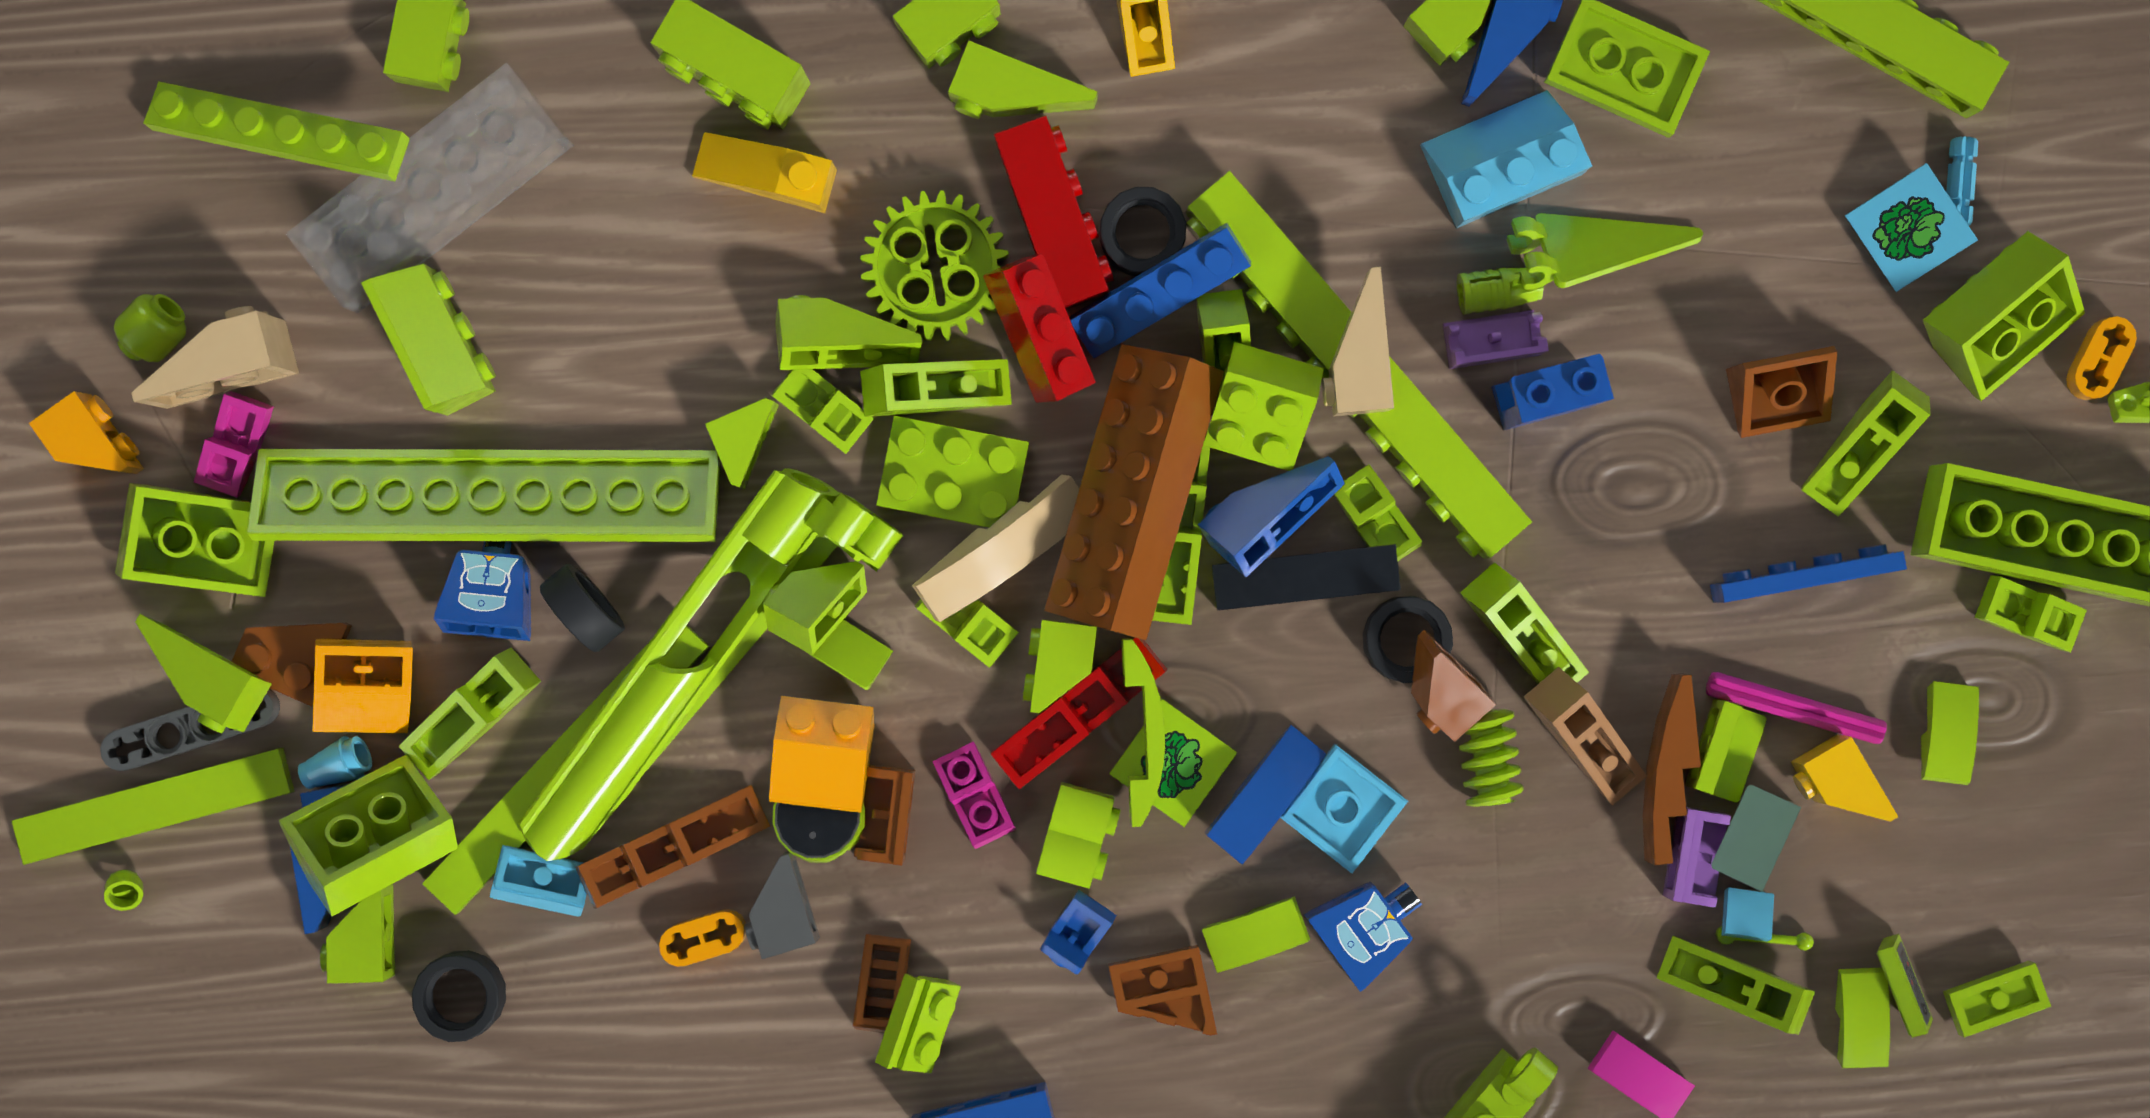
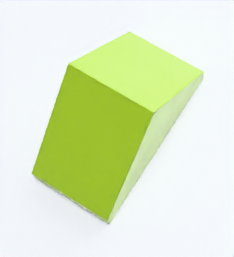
(740, 438)

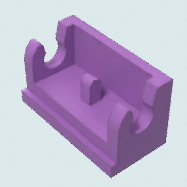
(1494, 339)
(1693, 850)

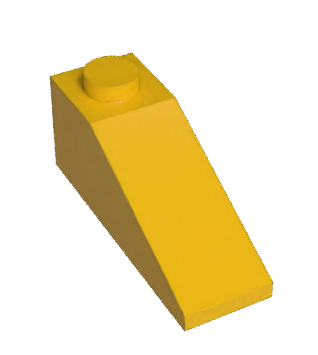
(766, 170)

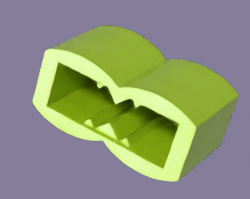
(1076, 835)

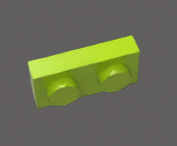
(1996, 998)

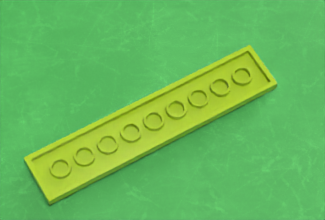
(485, 495)

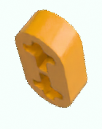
(2111, 362)
(700, 927)

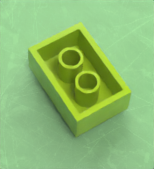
(730, 64)

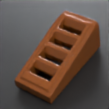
(863, 1001)

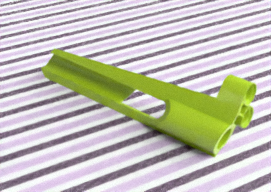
(783, 530)

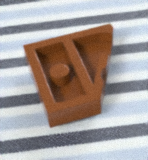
(286, 655)
(1165, 988)

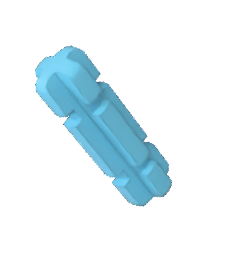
(1962, 174)

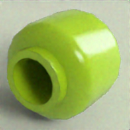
(150, 327)

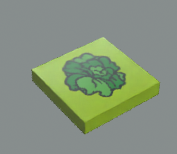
(1190, 768)

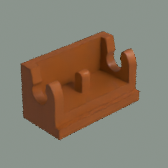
(886, 815)

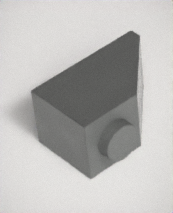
(782, 912)

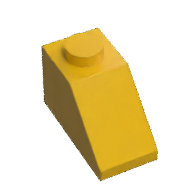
(1146, 35)
(1841, 778)

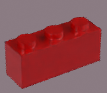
(1039, 328)

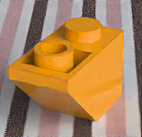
(81, 434)

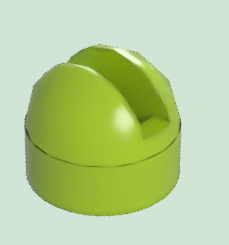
(123, 890)

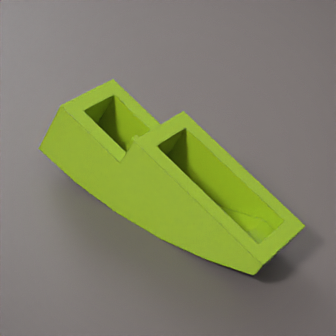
(469, 713)

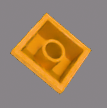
(821, 754)

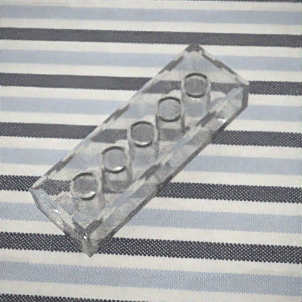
(446, 182)

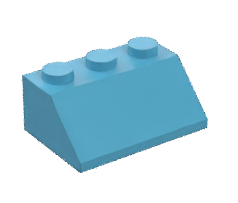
(1505, 158)

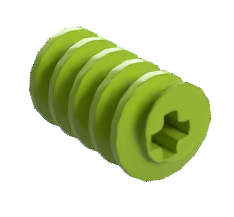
(1491, 759)

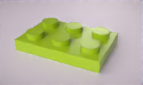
(1627, 67)
(951, 472)

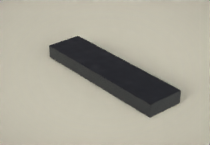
(1308, 577)

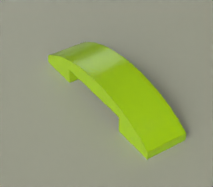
(1144, 788)

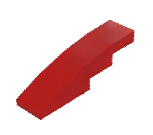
(1071, 718)

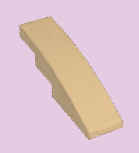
(998, 552)

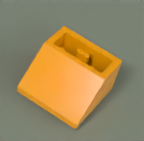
(362, 686)

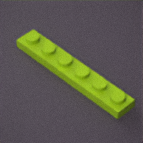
(277, 131)

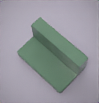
(1755, 837)

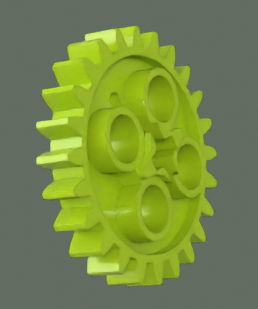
(894, 272)

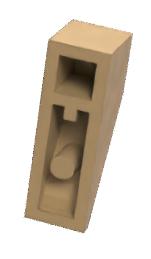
(1361, 365)

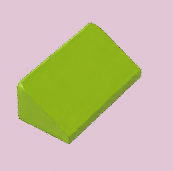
(853, 654)

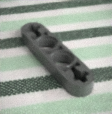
(191, 735)

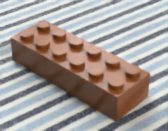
(1134, 490)

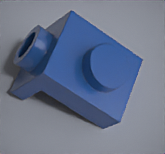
(1077, 932)

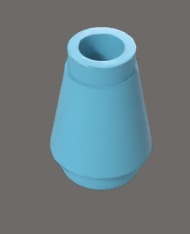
(337, 763)

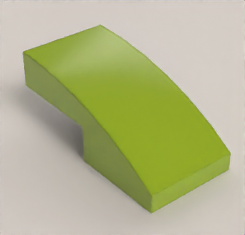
(822, 407)
(1375, 513)
(2030, 613)
(976, 630)
(1951, 733)
(1256, 934)
(1864, 1018)

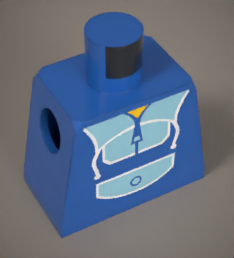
(487, 594)
(1365, 929)

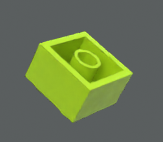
(1263, 406)

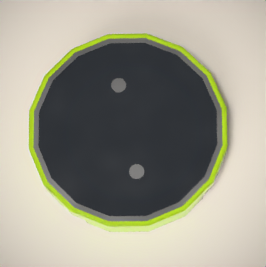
(815, 832)

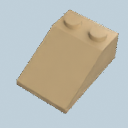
(222, 358)

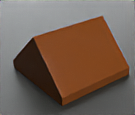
(1783, 391)

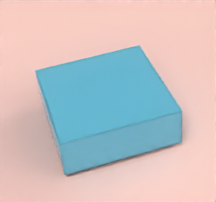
(1747, 914)

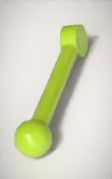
(1803, 941)

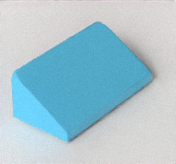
(538, 883)

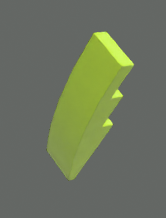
(1180, 580)

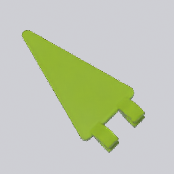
(1589, 247)

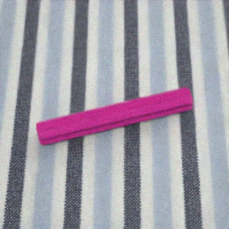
(1796, 708)

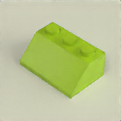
(2005, 314)
(431, 338)
(369, 834)

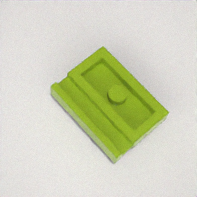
(918, 1023)

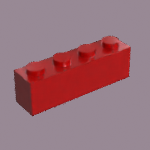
(1051, 212)

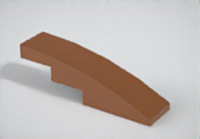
(1671, 750)
(672, 847)

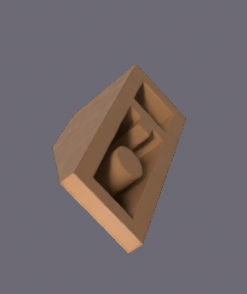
(1585, 734)

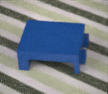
(1552, 391)

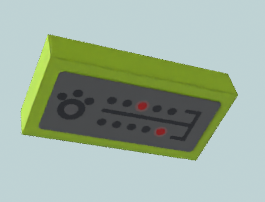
(1904, 986)

